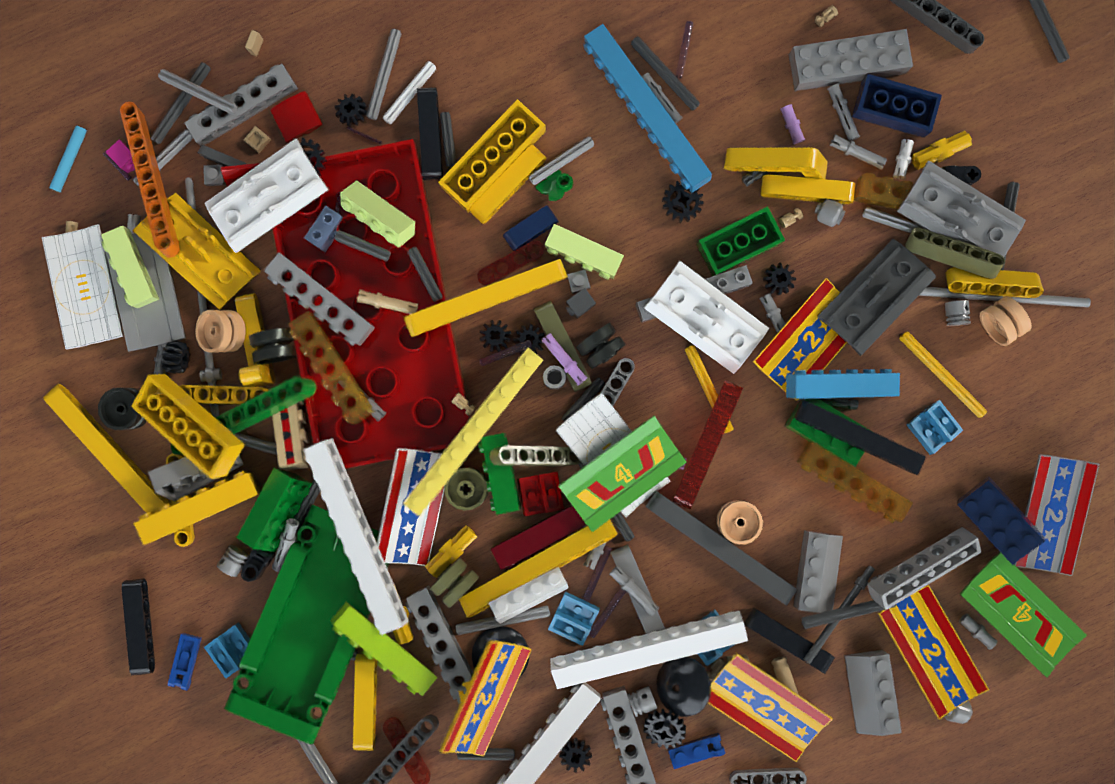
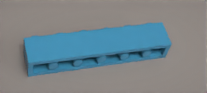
(842, 384)

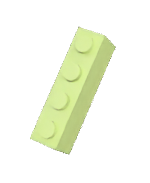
(377, 214)
(583, 251)
(129, 267)

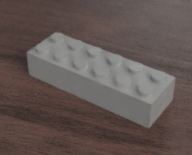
(850, 59)

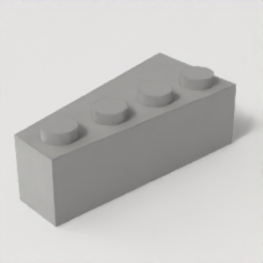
(181, 478)

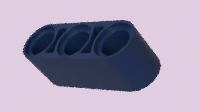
(530, 228)

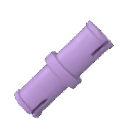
(792, 124)

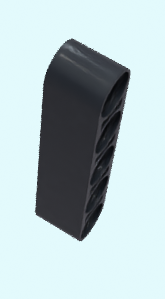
(429, 133)
(138, 626)
(787, 639)

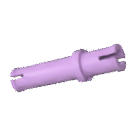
(569, 365)

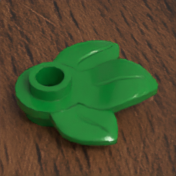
(553, 186)

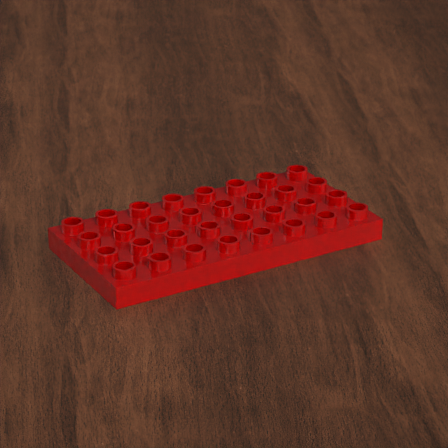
(403, 373)

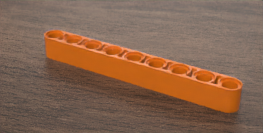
(145, 168)

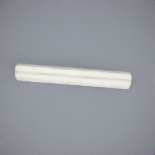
(409, 92)

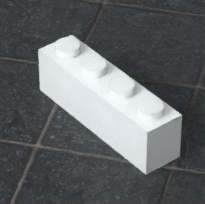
(528, 595)

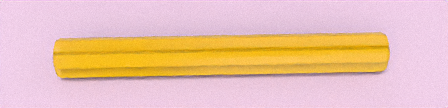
(704, 379)

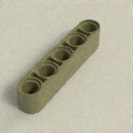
(955, 253)
(552, 324)
(528, 456)

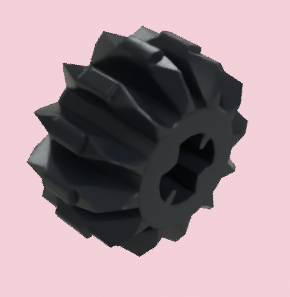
(347, 105)
(786, 277)
(526, 333)
(495, 343)
(175, 357)
(584, 755)

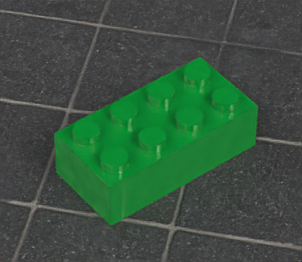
(740, 242)
(836, 447)
(501, 478)
(274, 506)

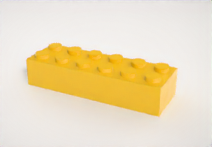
(492, 155)
(187, 425)
(194, 509)

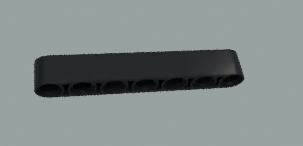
(860, 437)

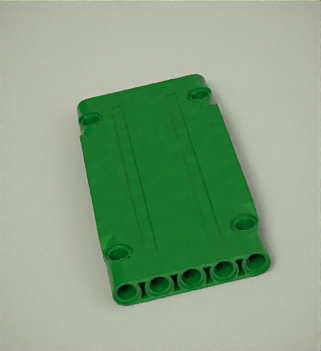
(294, 652)

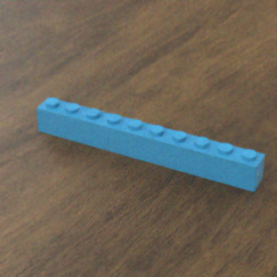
(647, 109)

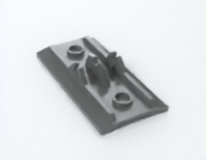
(877, 296)

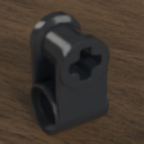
(962, 171)
(259, 561)

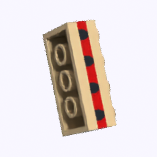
(291, 437)

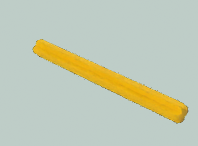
(943, 374)

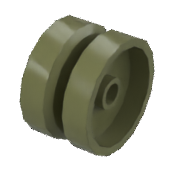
(458, 496)
(454, 582)

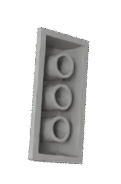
(818, 572)
(872, 693)

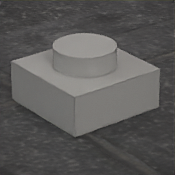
(213, 175)
(578, 281)

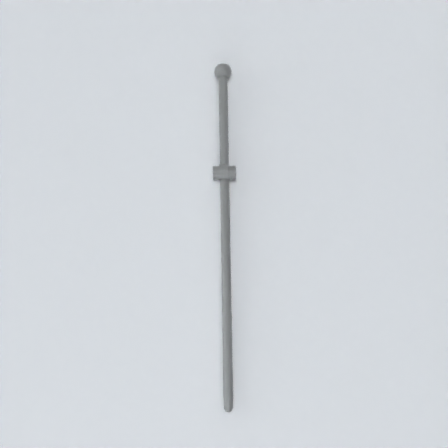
(210, 374)

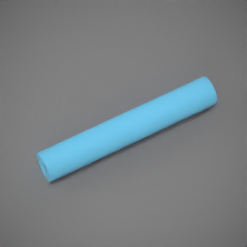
(68, 159)

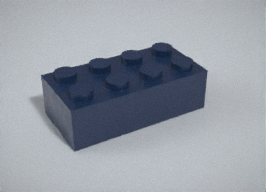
(896, 105)
(1000, 520)

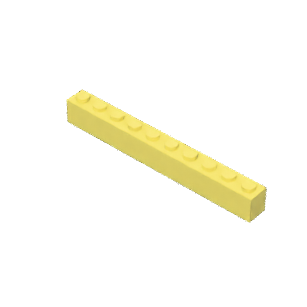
(472, 432)

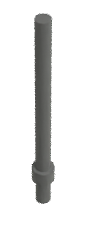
(860, 584)

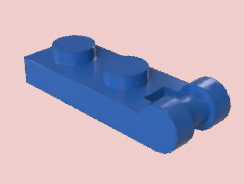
(184, 661)
(696, 751)

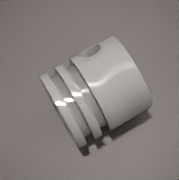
(957, 312)
(554, 377)
(233, 561)
(642, 701)

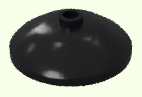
(502, 634)
(692, 682)

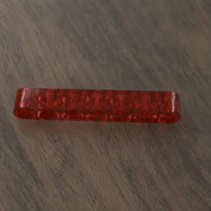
(707, 444)

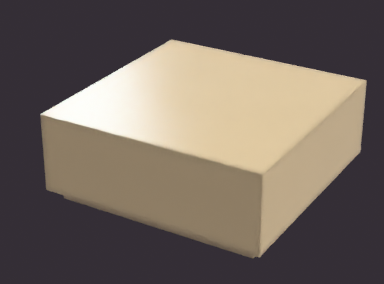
(254, 43)
(257, 139)

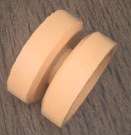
(1005, 321)
(220, 331)
(750, 525)

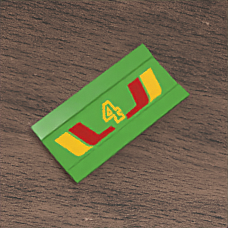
(622, 473)
(1022, 614)

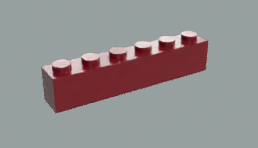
(537, 537)

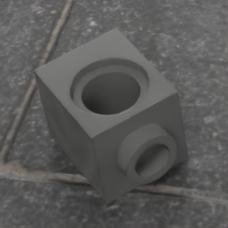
(580, 303)

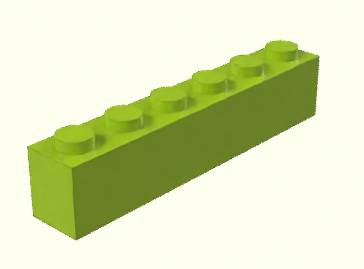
(384, 649)

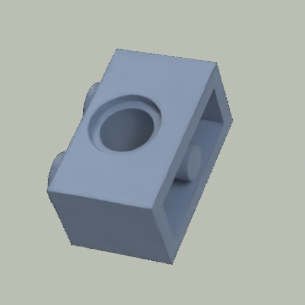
(324, 229)

